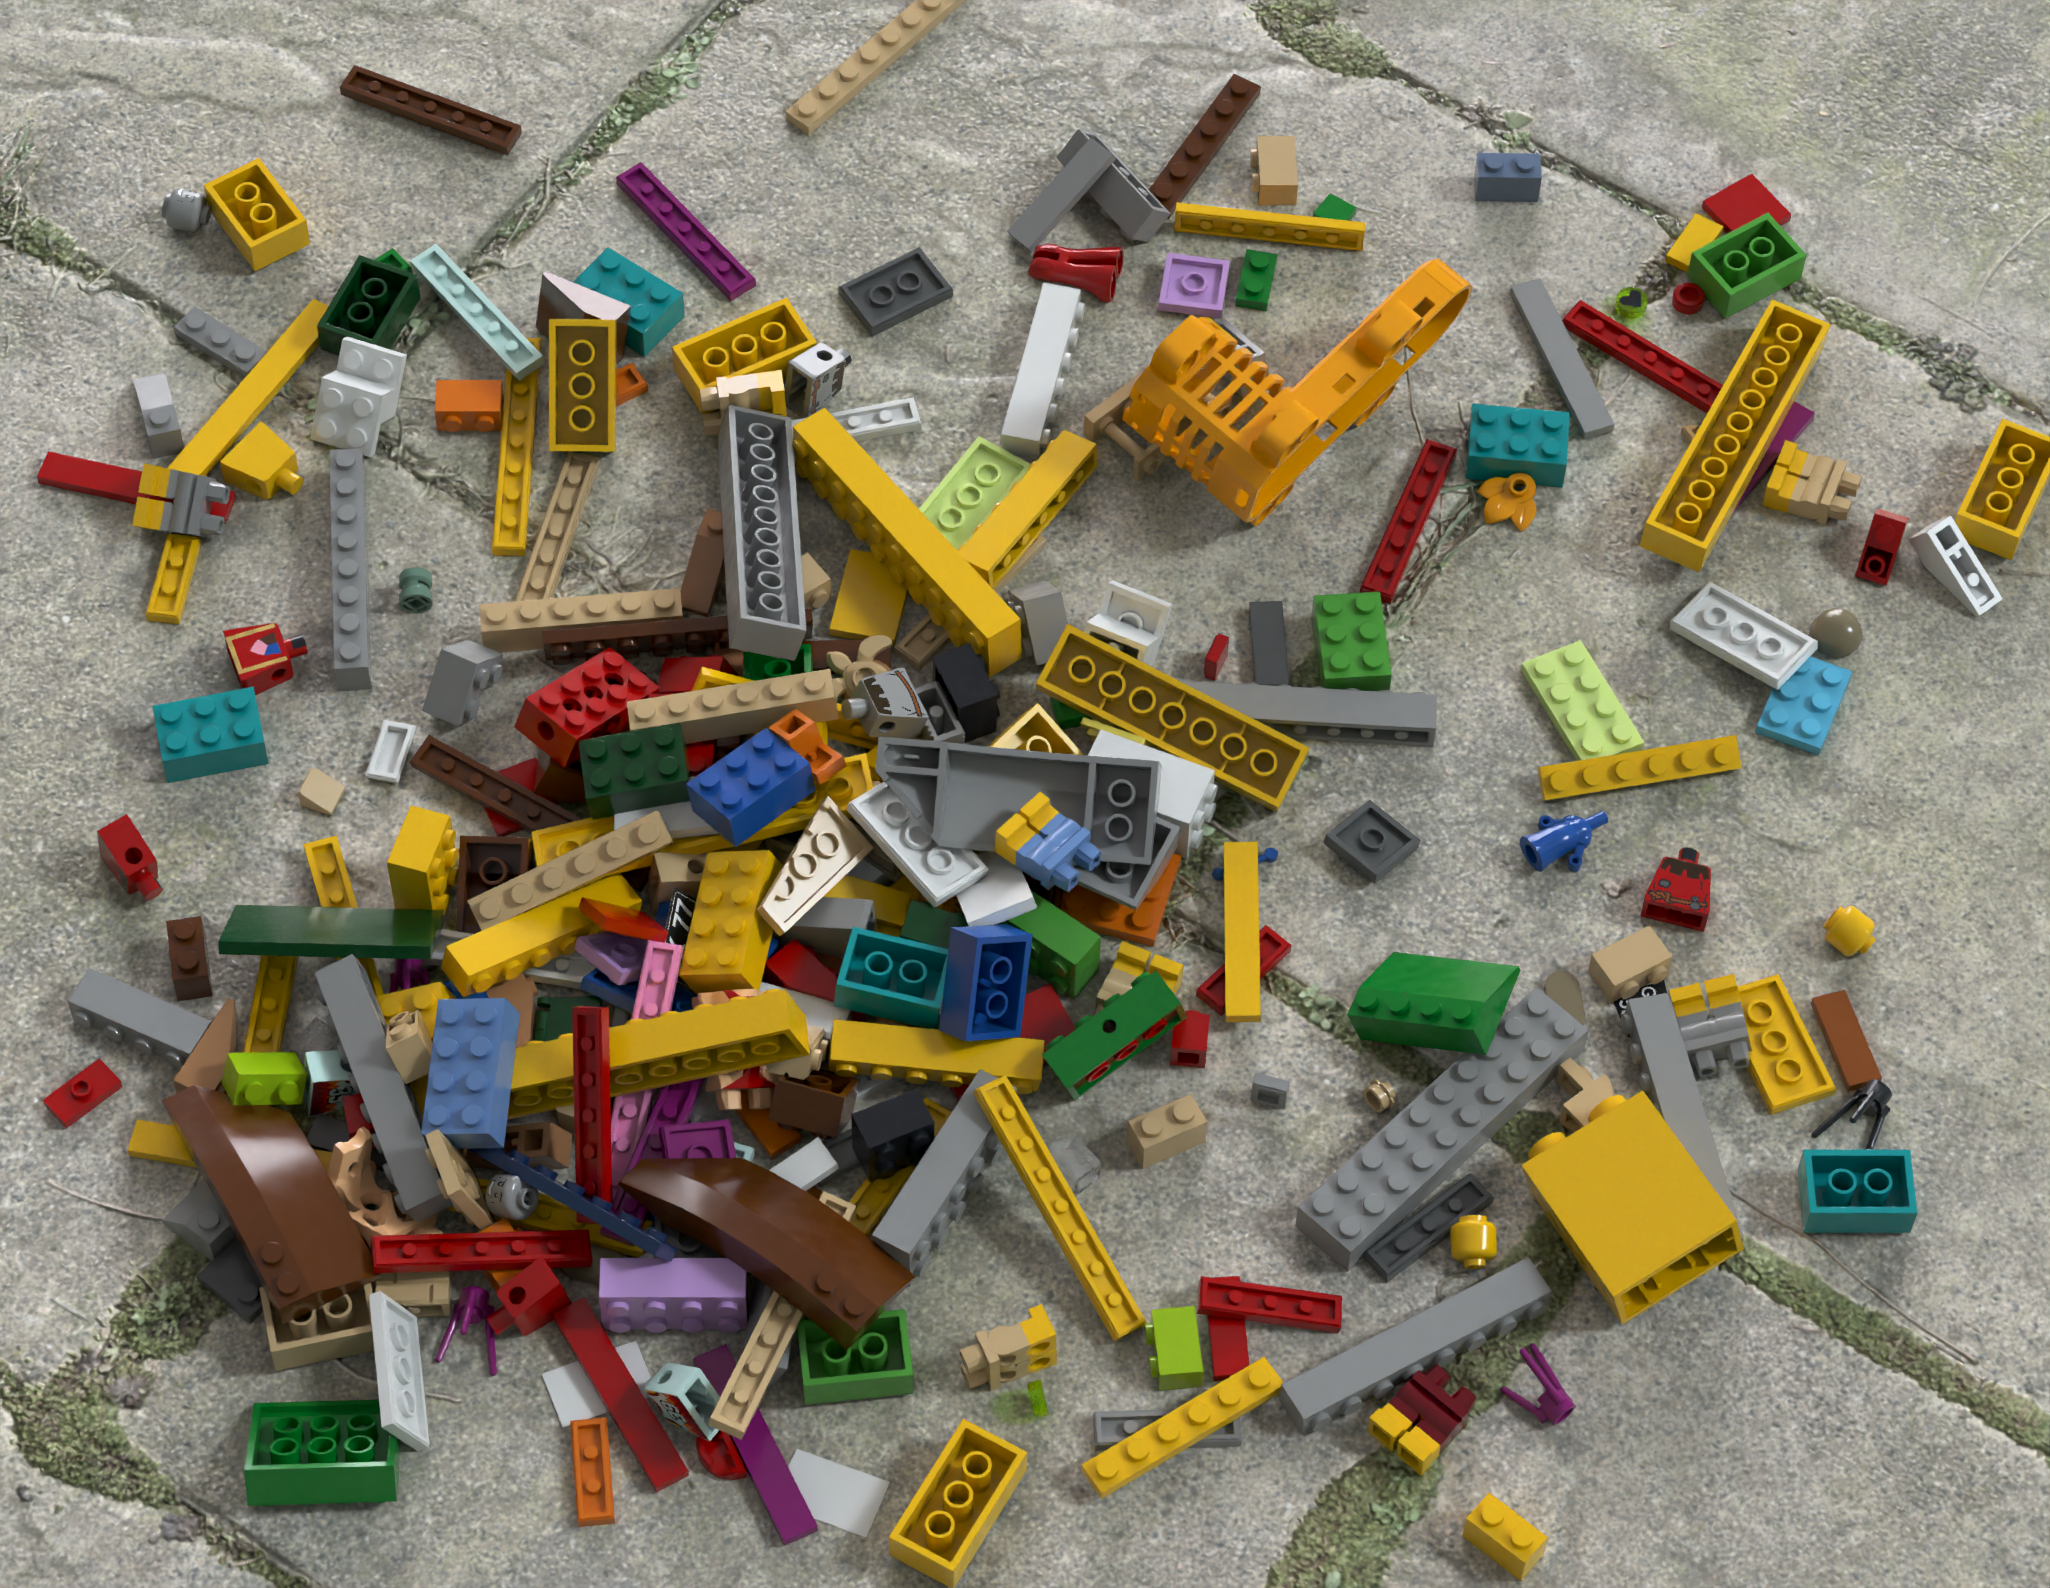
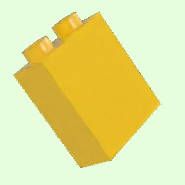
(1631, 1204)

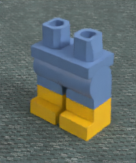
(1046, 844)

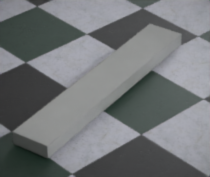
(1562, 358)

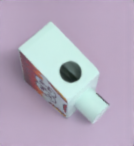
(326, 1082)
(678, 1392)

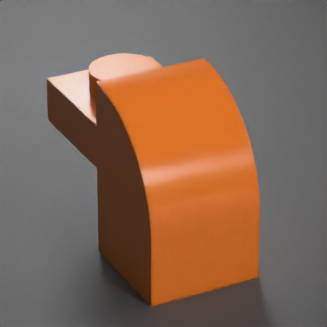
(803, 737)

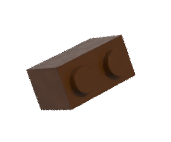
(189, 958)

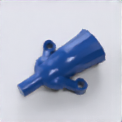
(1560, 837)

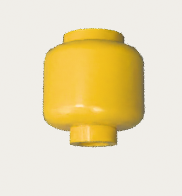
(1849, 930)
(1473, 1241)

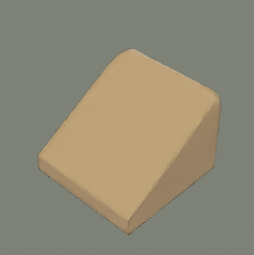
(320, 792)

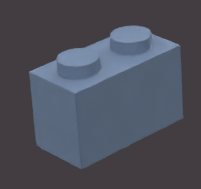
(1507, 177)

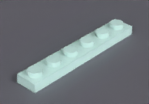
(477, 312)

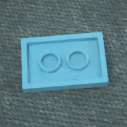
(1805, 705)

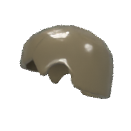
(1836, 632)

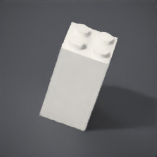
(1185, 787)

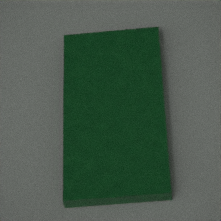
(331, 932)

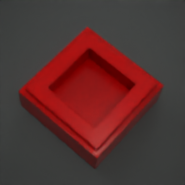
(1216, 657)

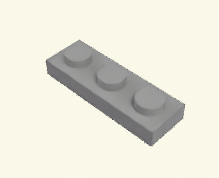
(219, 341)

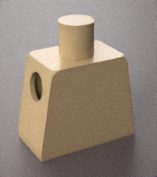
(672, 871)

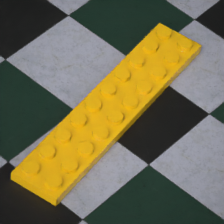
(841, 788)

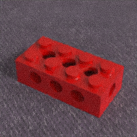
(583, 705)

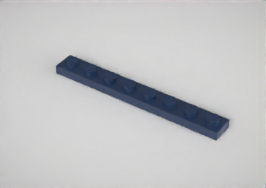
(572, 1196)

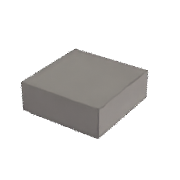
(1270, 1090)

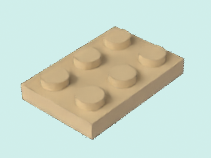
(458, 1180)

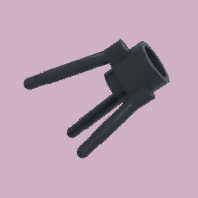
(1869, 1101)

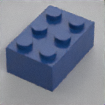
(750, 787)
(985, 982)

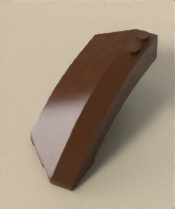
(274, 1199)
(775, 1235)

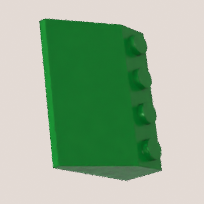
(1433, 1002)
(320, 1454)

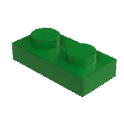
(1256, 280)

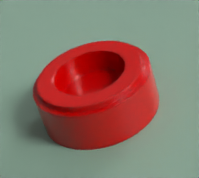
(1688, 298)

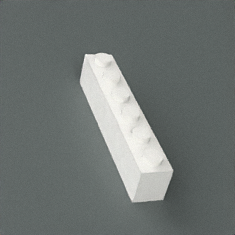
(1041, 371)

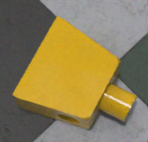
(262, 464)

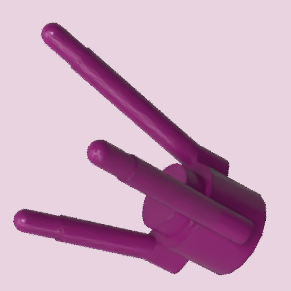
(408, 974)
(471, 1310)
(1554, 1402)

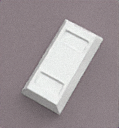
(390, 751)

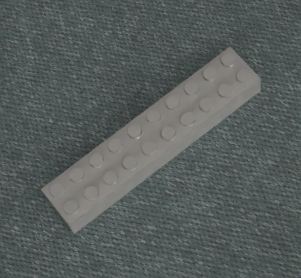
(761, 533)
(1440, 1130)

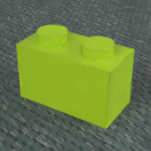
(264, 1078)
(1175, 1348)

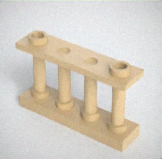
(1106, 415)

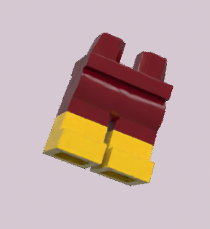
(1422, 1418)

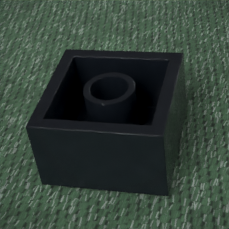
(968, 690)
(892, 1134)

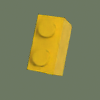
(1504, 1536)

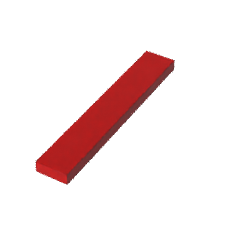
(1642, 355)
(104, 481)
(1409, 520)
(592, 1103)
(480, 1251)
(620, 1394)

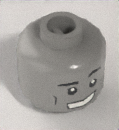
(186, 210)
(511, 1197)

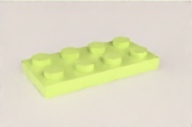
(972, 490)
(1581, 703)

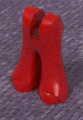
(1087, 269)

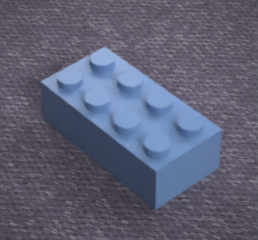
(471, 1071)

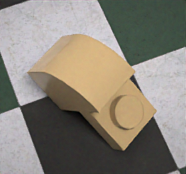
(1584, 1092)

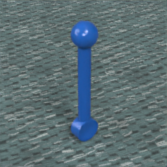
(1270, 856)

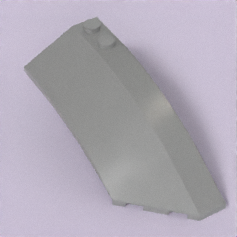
(972, 790)

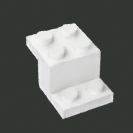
(358, 396)
(1130, 621)

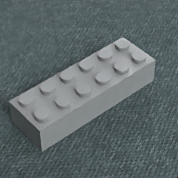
(940, 1184)

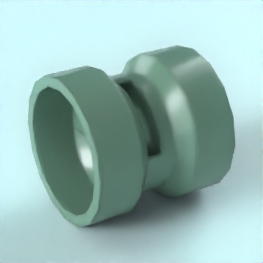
(415, 588)

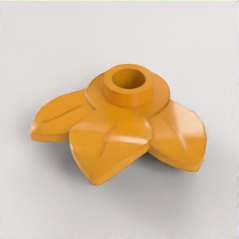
(1506, 502)

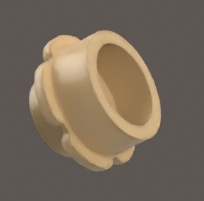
(1379, 1095)

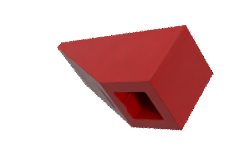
(800, 970)

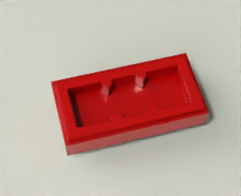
(82, 1093)

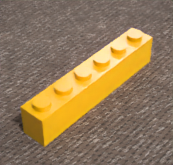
(1030, 506)
(530, 937)
(931, 1055)

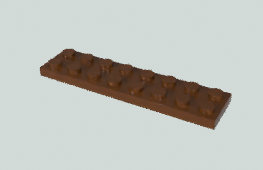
(636, 638)

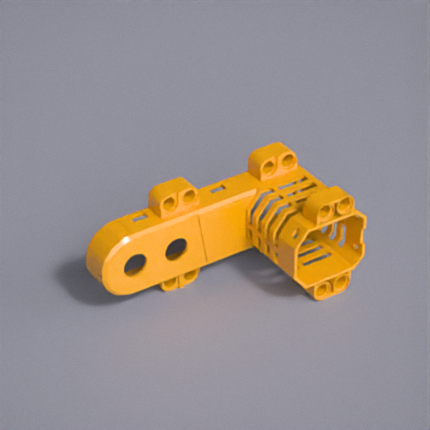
(1280, 440)

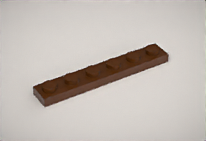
(430, 110)
(1204, 141)

